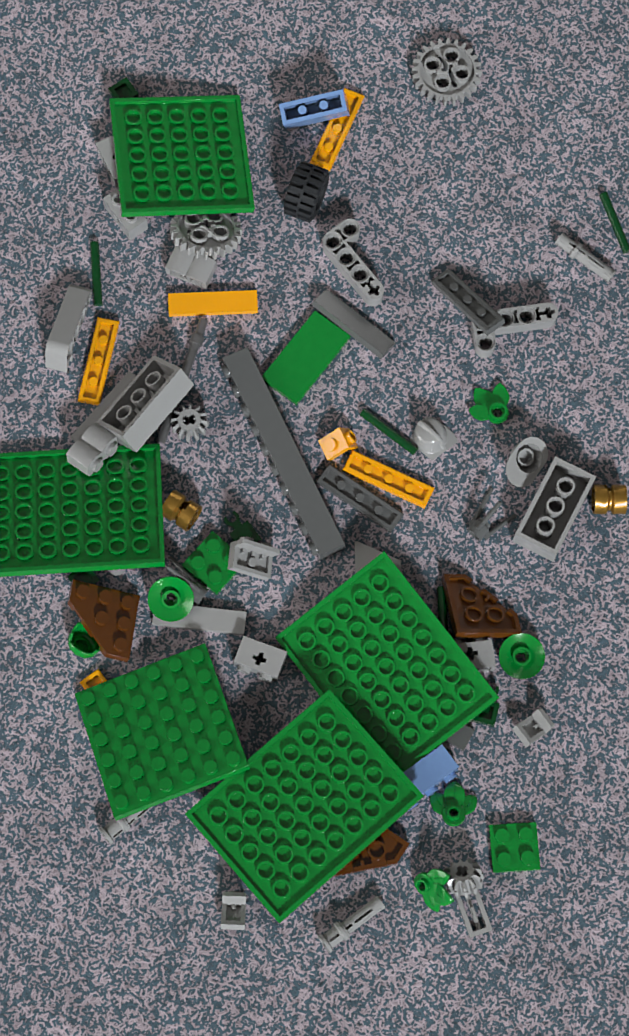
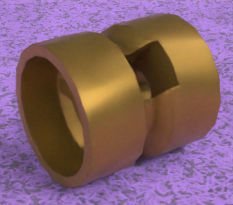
(609, 499)
(182, 511)

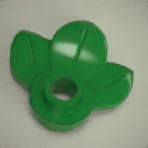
(488, 402)
(453, 800)
(432, 888)

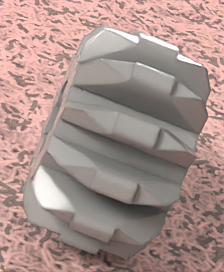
(191, 429)
(464, 878)

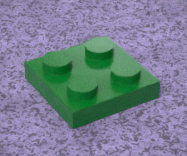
(210, 563)
(514, 847)

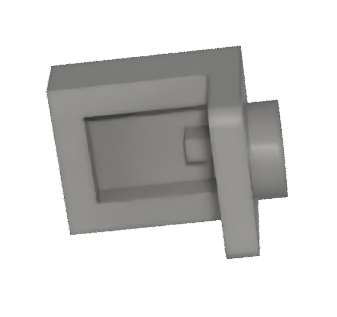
(533, 727)
(233, 910)

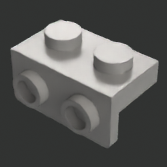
(252, 558)

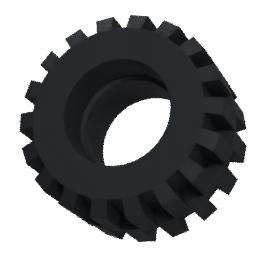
(306, 191)

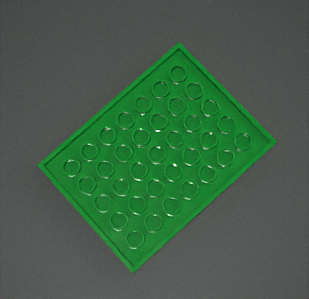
(78, 522)
(388, 662)
(304, 806)

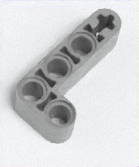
(357, 266)
(515, 324)
(67, 327)

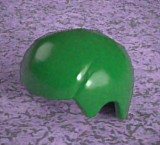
(81, 643)

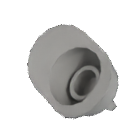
(432, 437)
(526, 461)

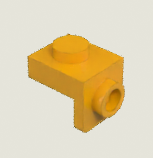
(338, 442)

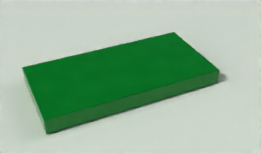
(305, 357)

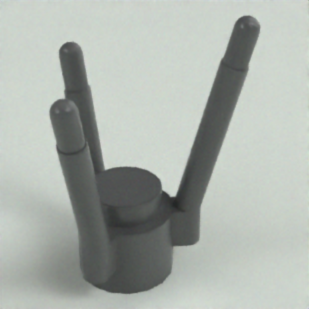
(480, 527)
(198, 588)

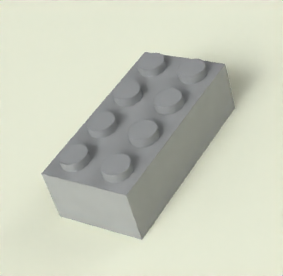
(145, 403)
(554, 509)

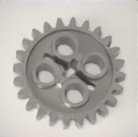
(429, 79)
(206, 234)

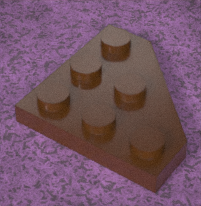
(476, 611)
(106, 616)
(381, 853)

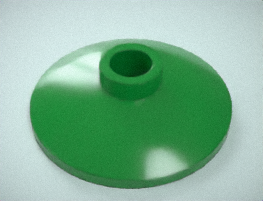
(170, 609)
(526, 645)

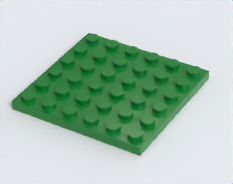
(181, 155)
(161, 731)

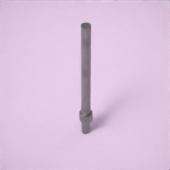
(195, 342)

